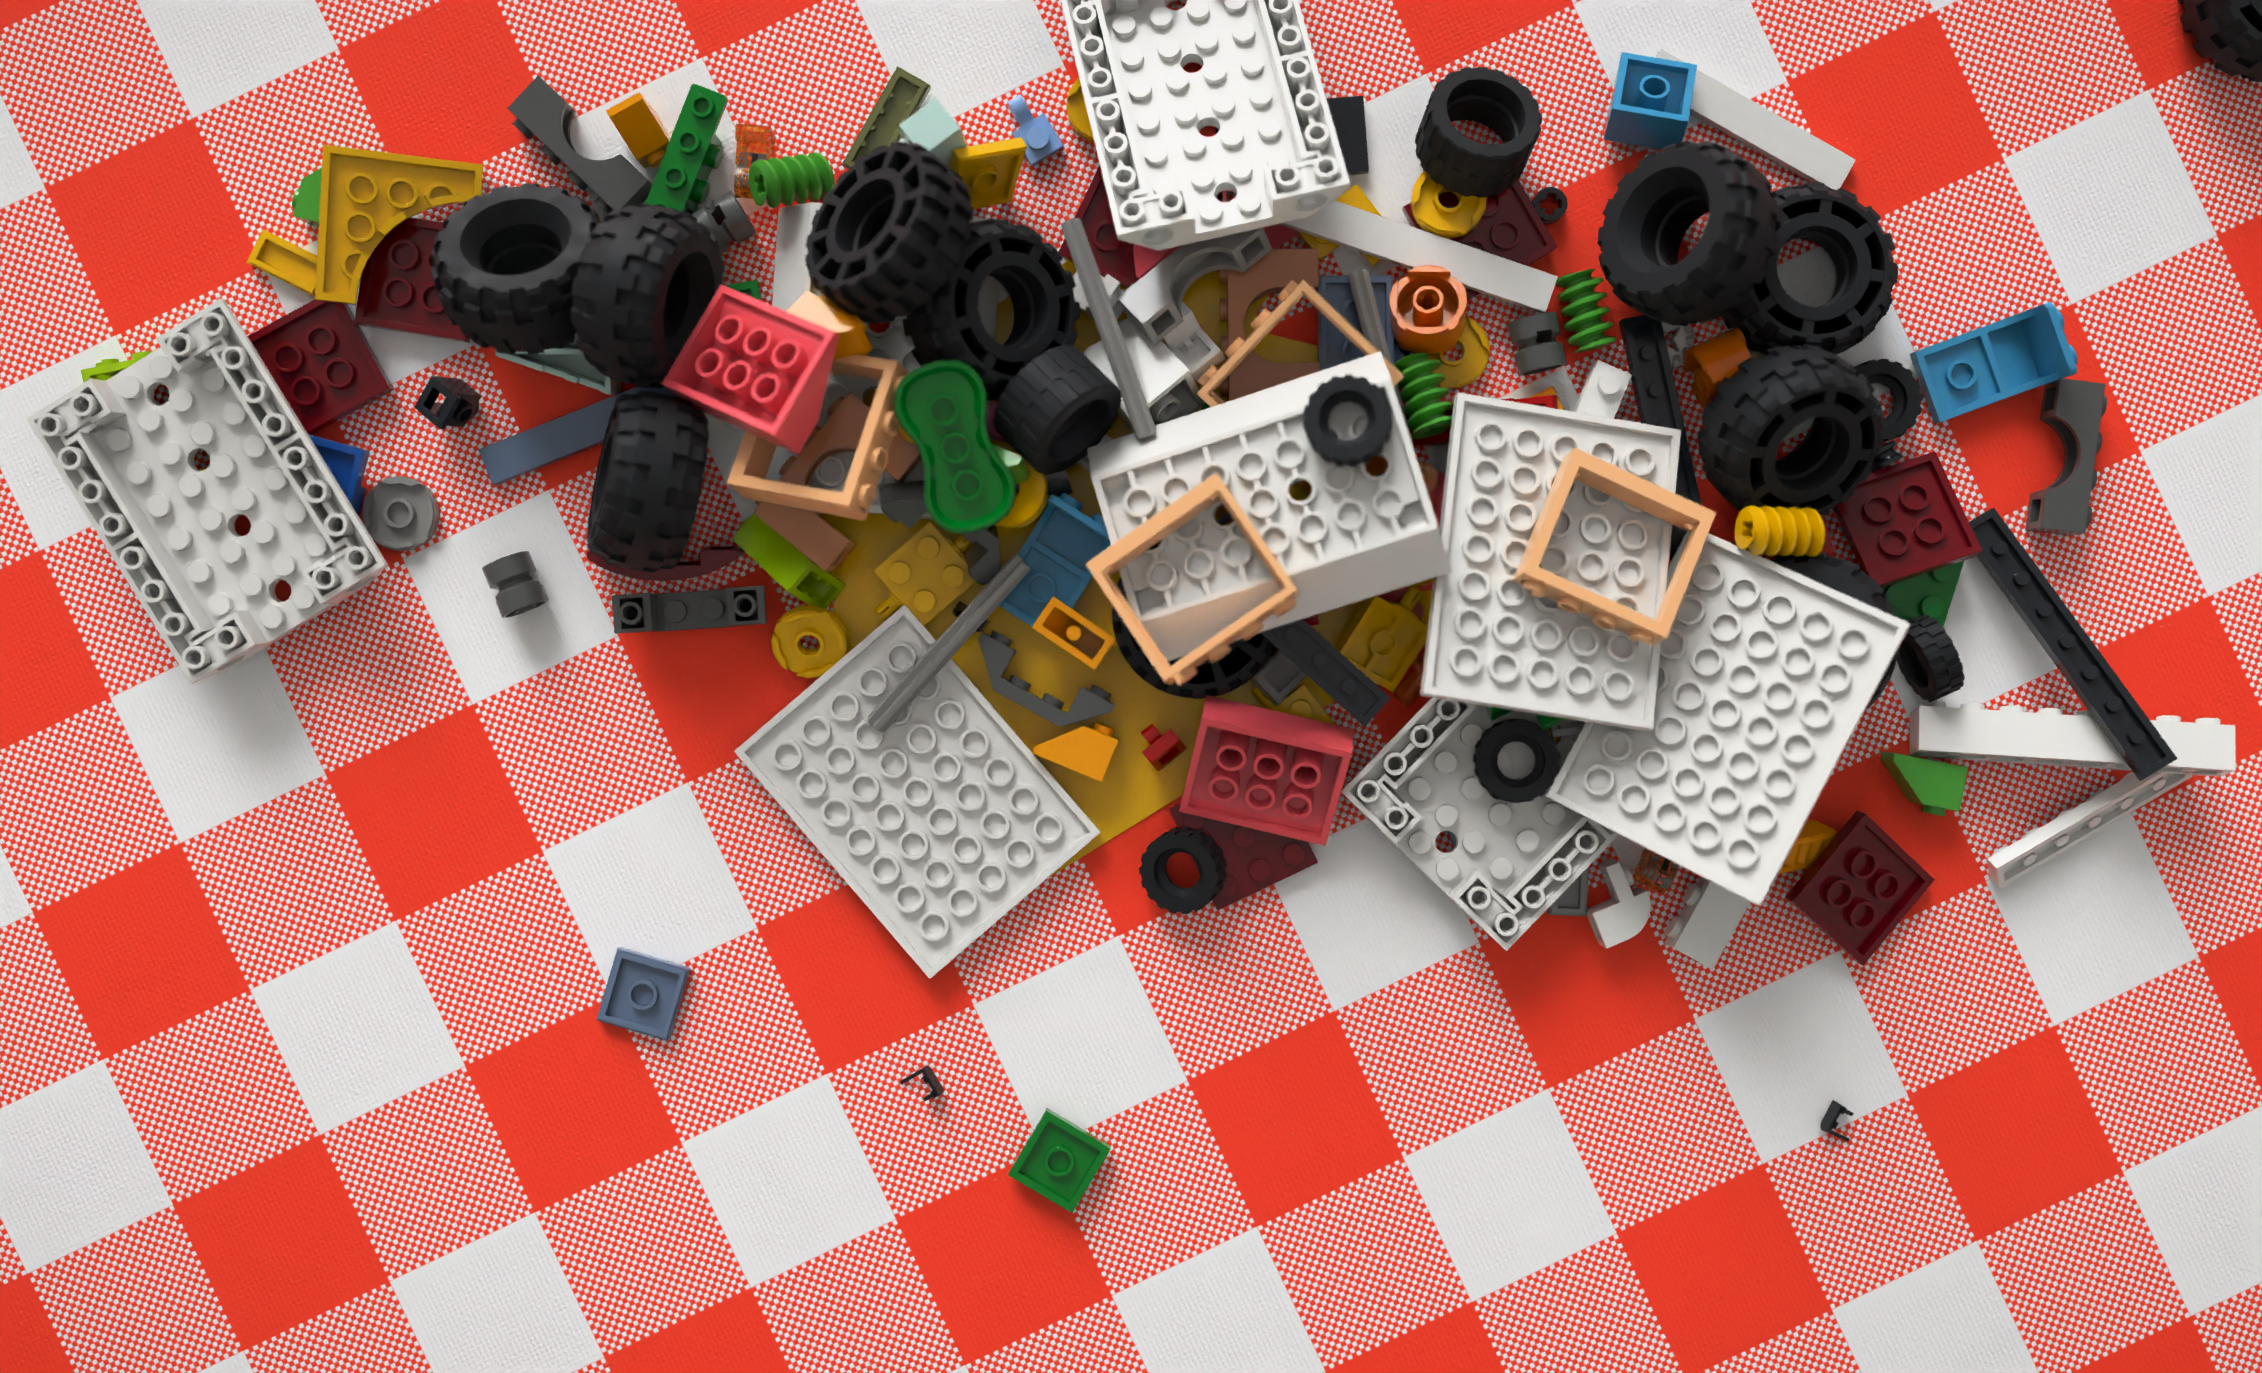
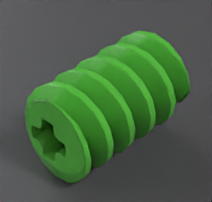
(790, 179)
(1584, 311)
(1423, 396)

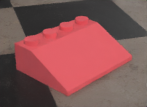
(756, 368)
(1267, 770)

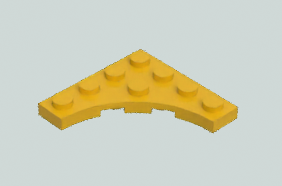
(367, 198)

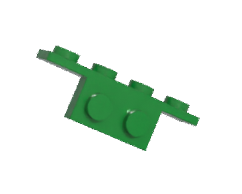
(690, 152)

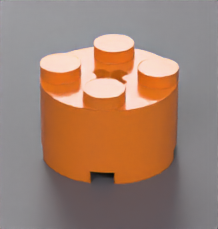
(1428, 310)
(1714, 361)

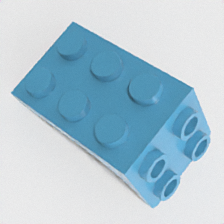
(1994, 362)
(1057, 558)

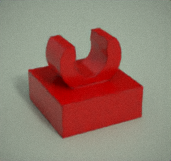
(1162, 747)

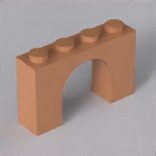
(1242, 290)
(839, 434)

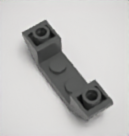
(906, 504)
(689, 610)
(998, 657)

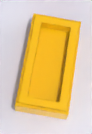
(285, 261)

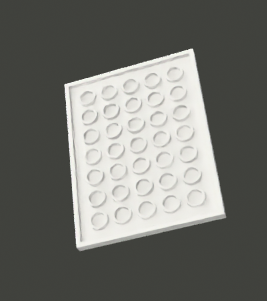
(1520, 650)
(1746, 720)
(934, 816)

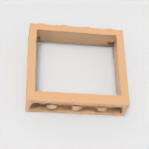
(1266, 322)
(870, 459)
(1639, 494)
(1153, 532)

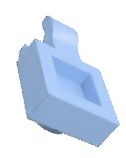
(1035, 132)

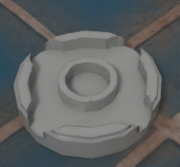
(401, 513)

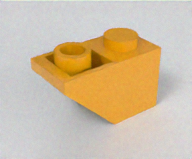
(825, 313)

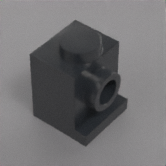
(458, 406)

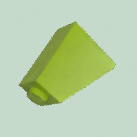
(787, 564)

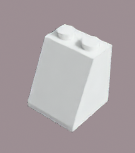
(1162, 376)

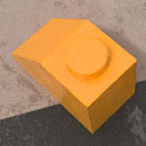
(640, 130)
(1073, 633)
(1081, 750)

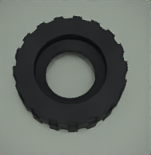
(1347, 390)
(1904, 390)
(1930, 659)
(1516, 789)
(1159, 885)

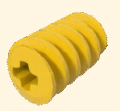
(1780, 531)

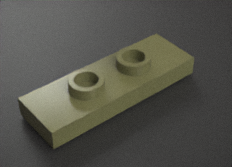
(897, 103)

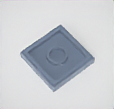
(643, 993)

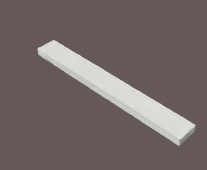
(1415, 248)

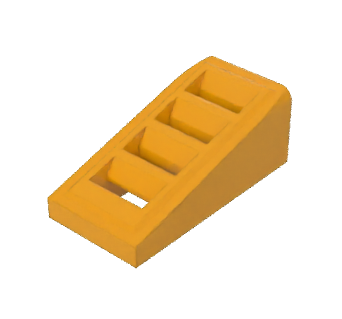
(1808, 846)

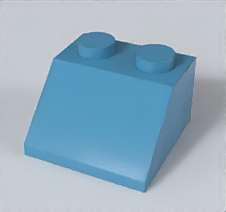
(1650, 101)

